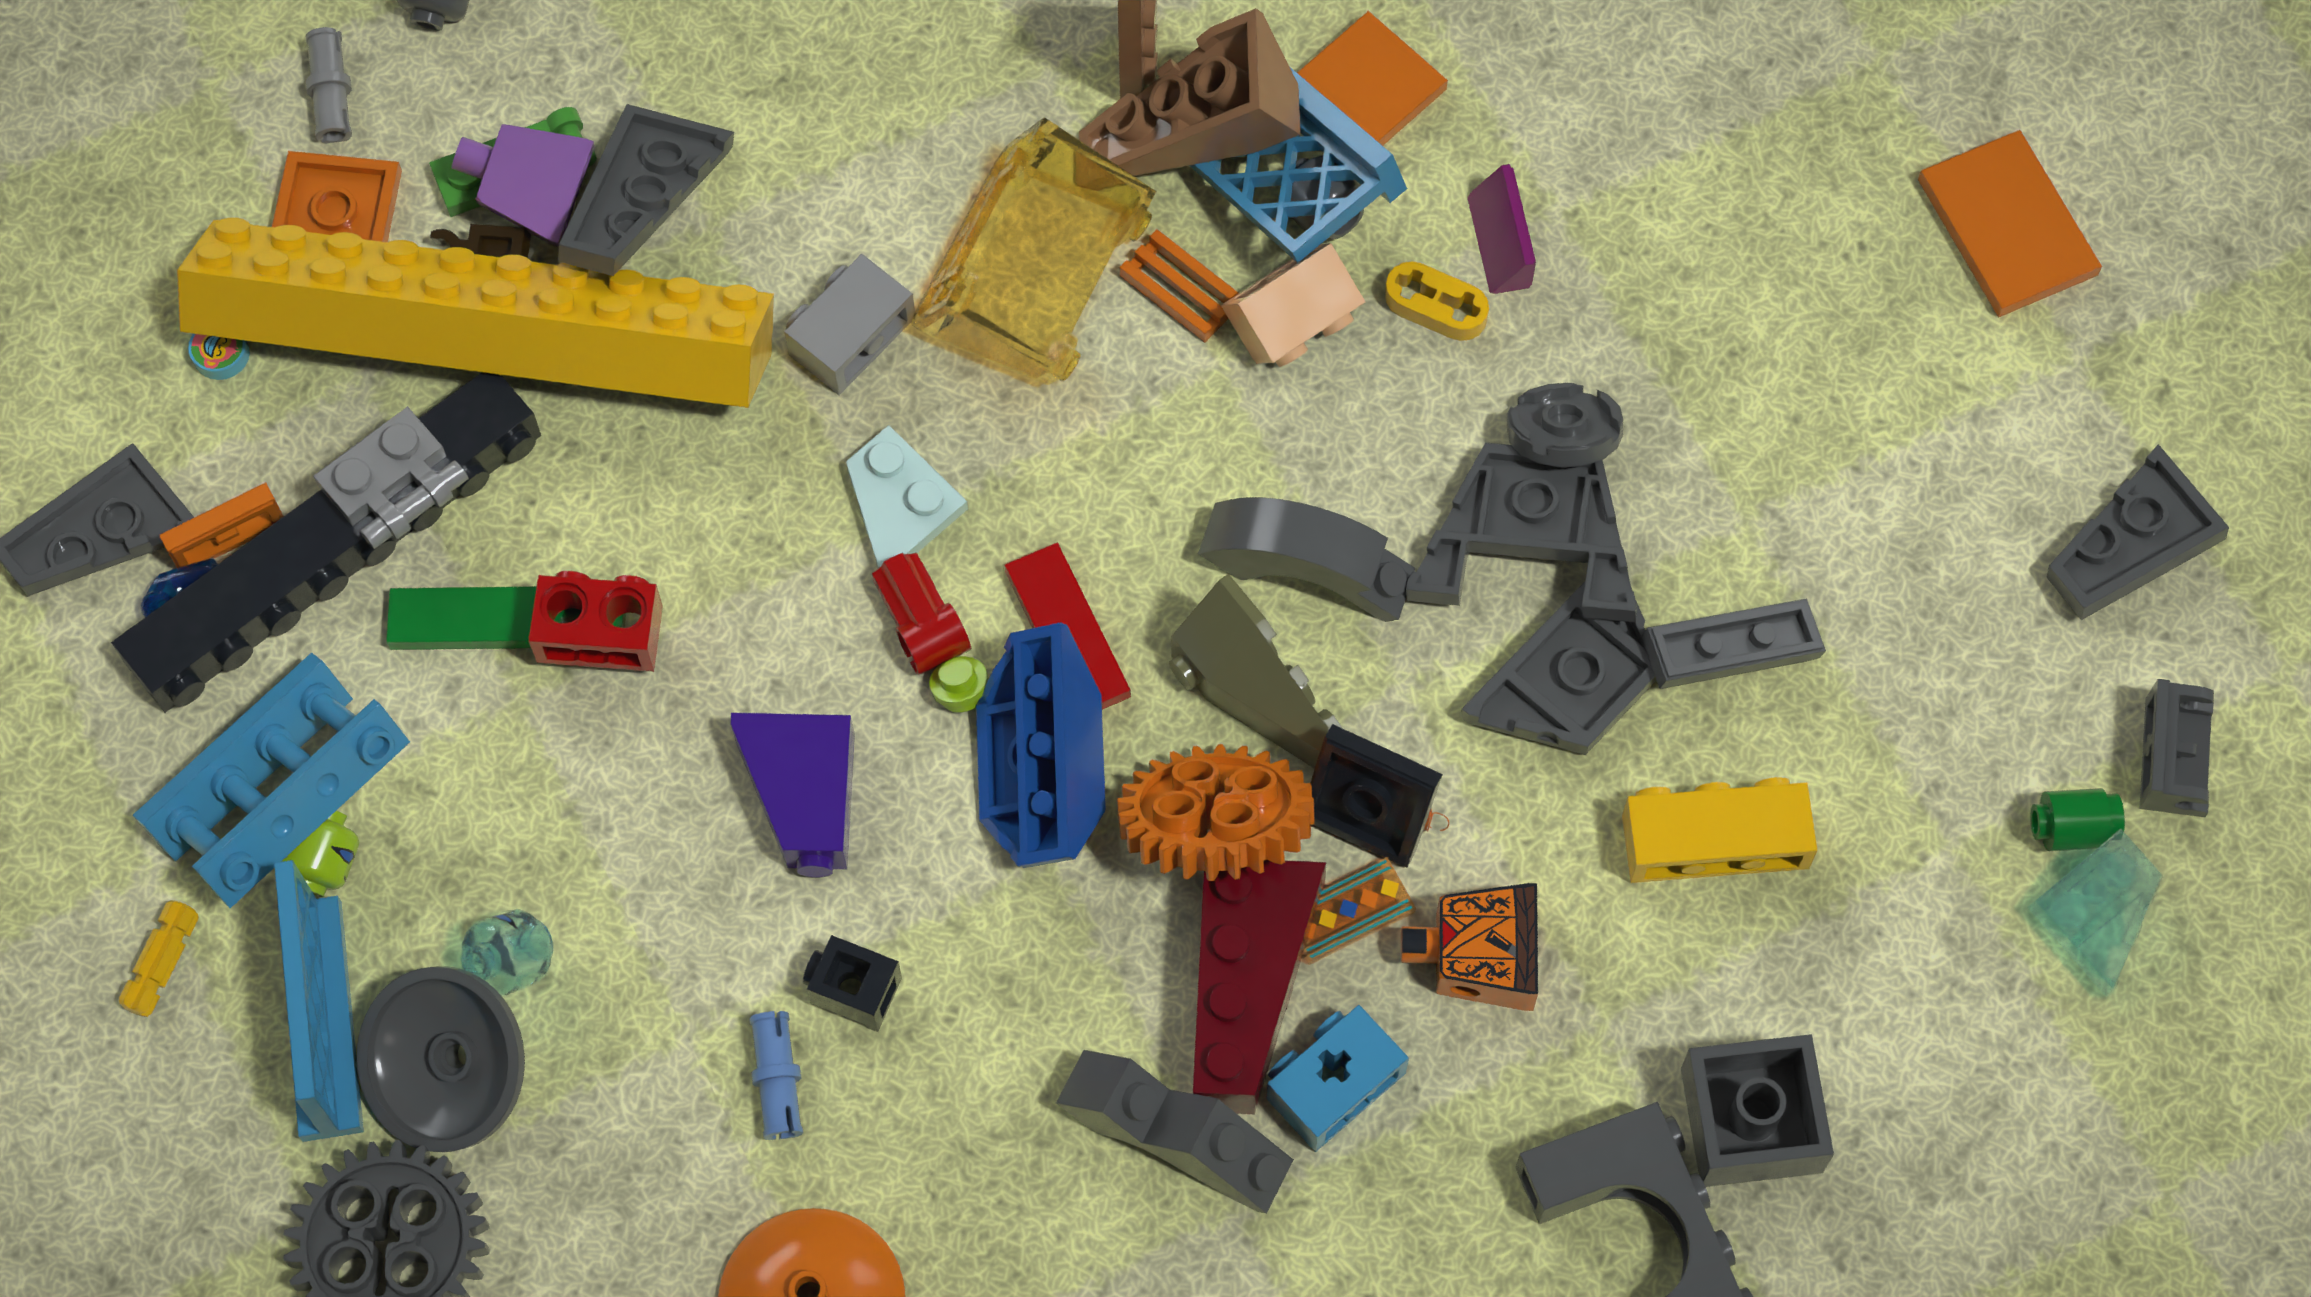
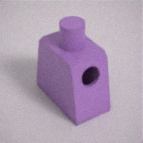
(528, 177)

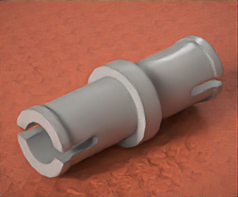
(328, 85)

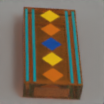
(1357, 909)

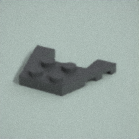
(1530, 512)

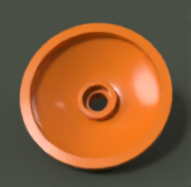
(814, 1247)

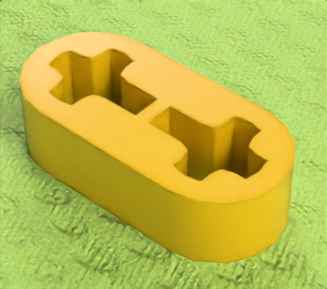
(1437, 301)

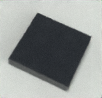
(1372, 795)

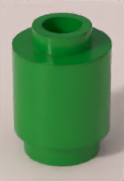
(2076, 818)

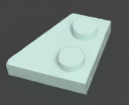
(900, 496)

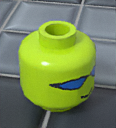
(326, 855)

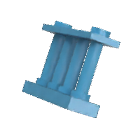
(247, 755)

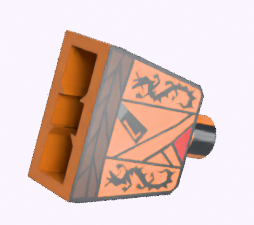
(1482, 946)

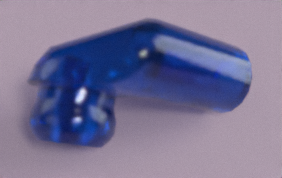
(173, 582)

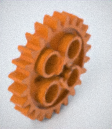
(1252, 822)

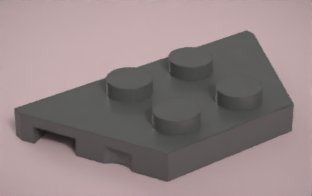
(1567, 680)

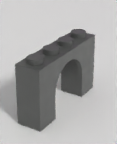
(1639, 1162)

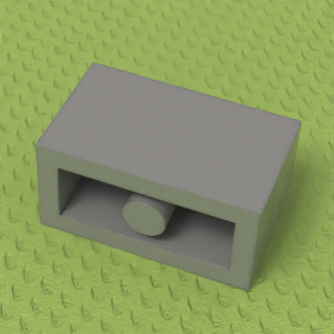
(849, 323)

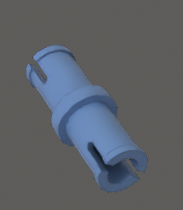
(776, 1075)

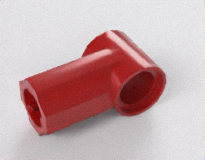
(924, 624)

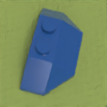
(1041, 748)

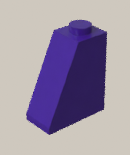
(803, 783)

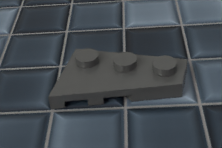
(93, 524)

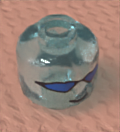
(508, 950)

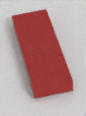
(1054, 596)

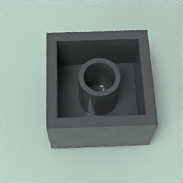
(1756, 1110)

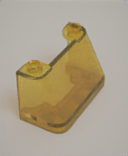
(1033, 253)

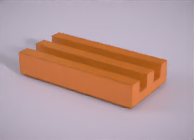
(1146, 256)
(222, 527)

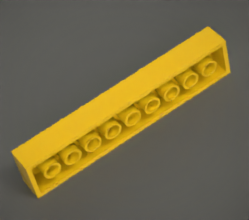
(476, 312)

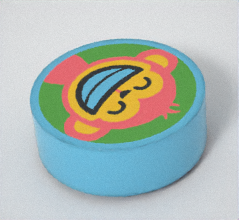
(218, 356)

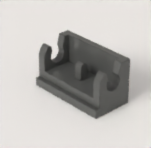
(2176, 749)

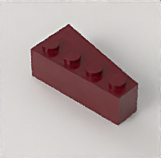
(1247, 971)

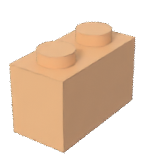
(1294, 306)

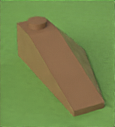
(1210, 106)

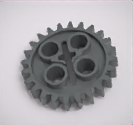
(442, 1243)

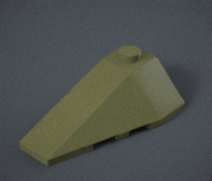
(1236, 667)

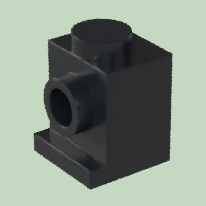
(846, 960)

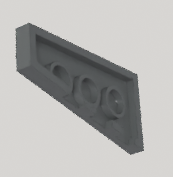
(638, 184)

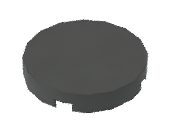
(1564, 425)

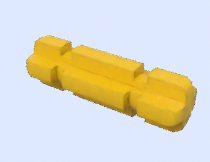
(158, 958)

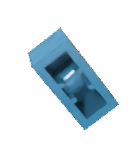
(1323, 1108)

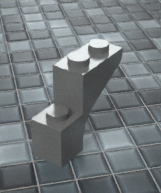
(1183, 1128)

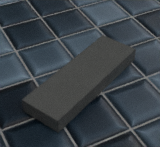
(1733, 643)

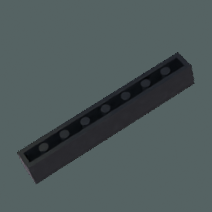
(310, 555)

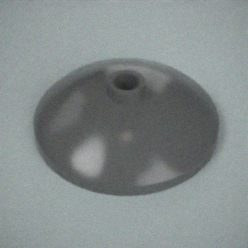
(413, 1063)

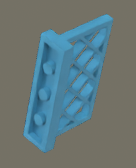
(1342, 142)
(318, 1009)

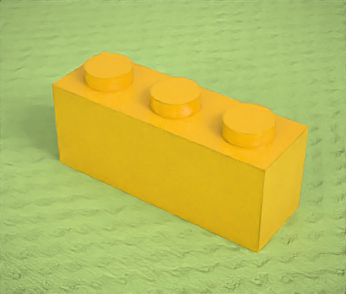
(1719, 830)

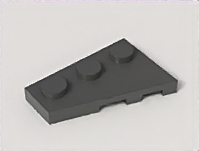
(2138, 536)

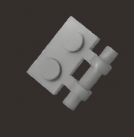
(380, 468)

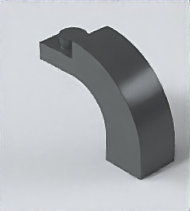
(1307, 543)

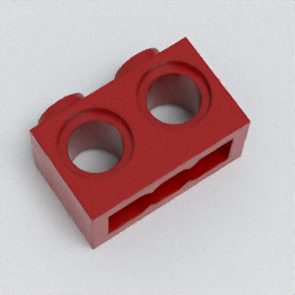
(592, 636)

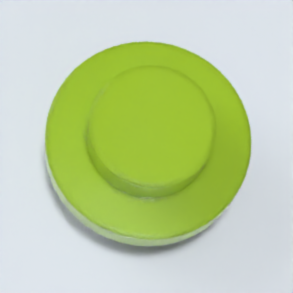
(959, 683)

